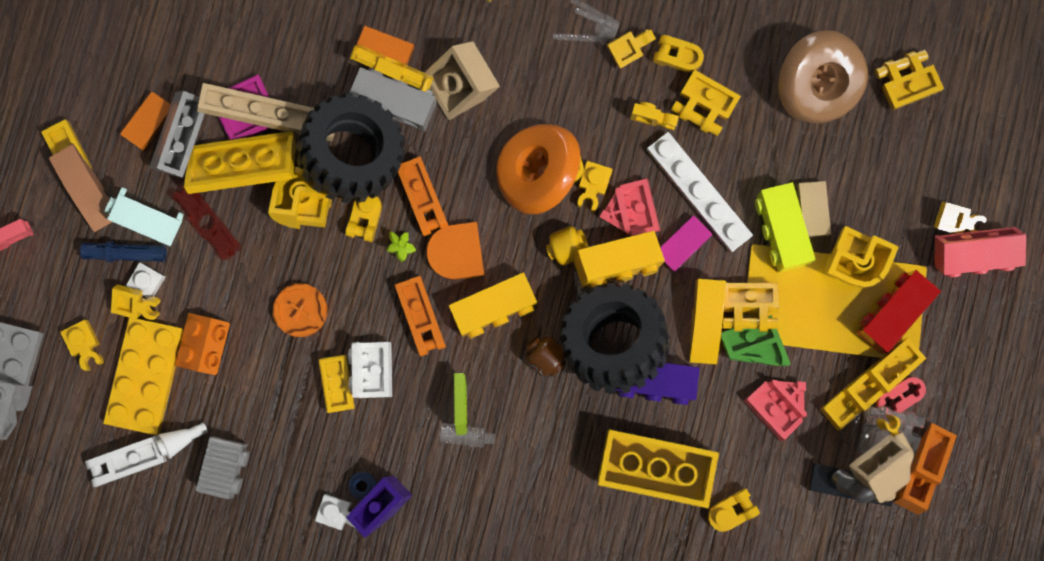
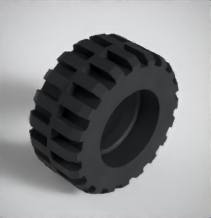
(360, 118)
(610, 306)

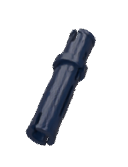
(131, 252)

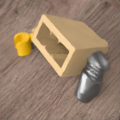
(879, 470)

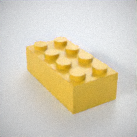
(657, 468)

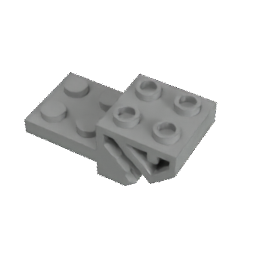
(17, 360)

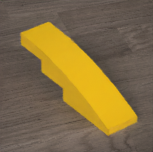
(873, 383)

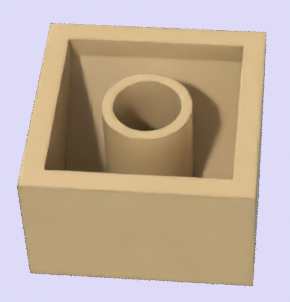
(461, 79)

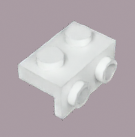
(370, 370)

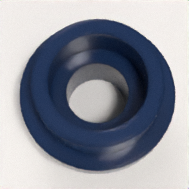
(353, 484)

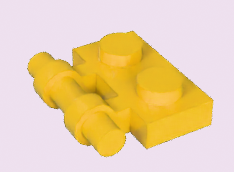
(912, 87)
(710, 96)
(751, 298)

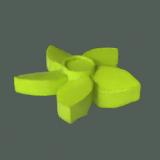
(400, 246)

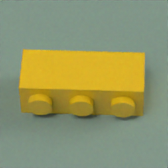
(619, 260)
(493, 306)

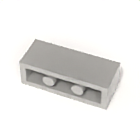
(405, 103)
(178, 135)

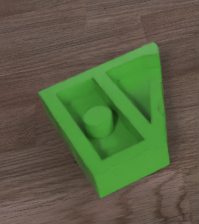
(755, 346)

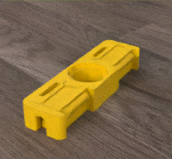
(391, 67)

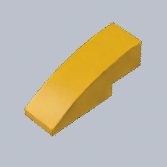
(707, 321)

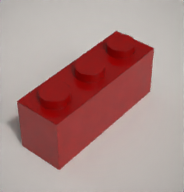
(897, 311)

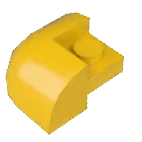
(297, 203)
(860, 258)

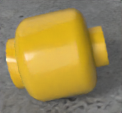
(565, 244)

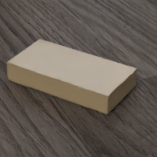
(814, 208)

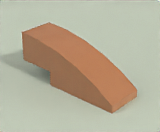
(82, 186)

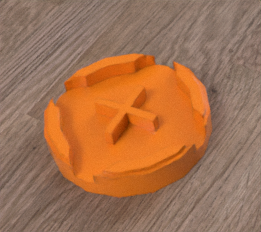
(300, 310)

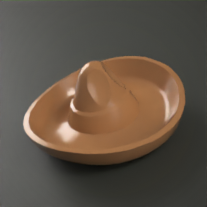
(822, 77)

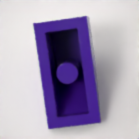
(379, 505)

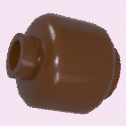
(545, 356)

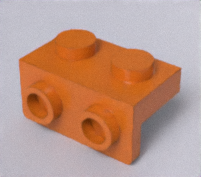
(202, 344)

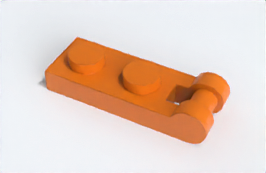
(421, 195)
(420, 314)

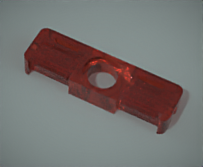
(219, 235)

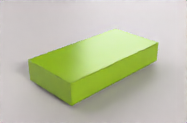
(460, 402)

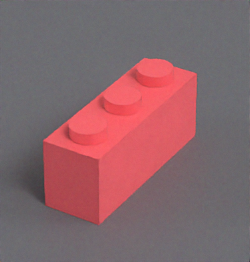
(980, 251)

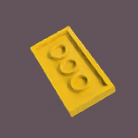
(241, 162)
(143, 376)

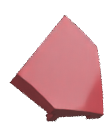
(632, 209)
(779, 406)

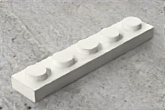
(699, 192)

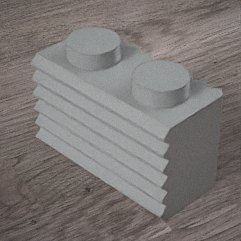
(222, 468)

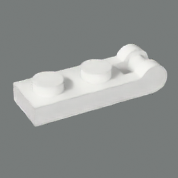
(125, 461)

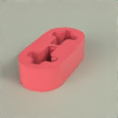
(903, 401)

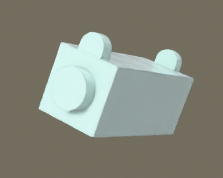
(143, 218)

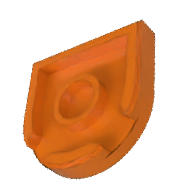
(456, 252)

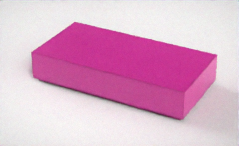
(684, 243)

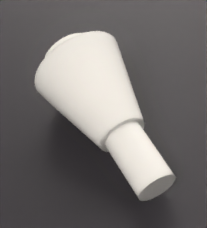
(172, 442)

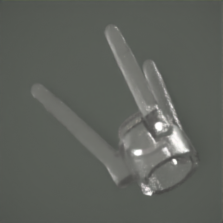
(605, 27)

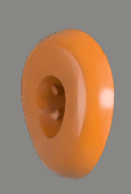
(538, 167)

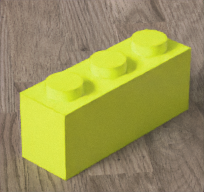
(784, 227)

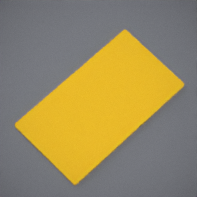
(822, 310)

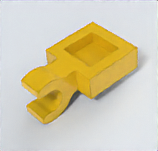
(627, 47)

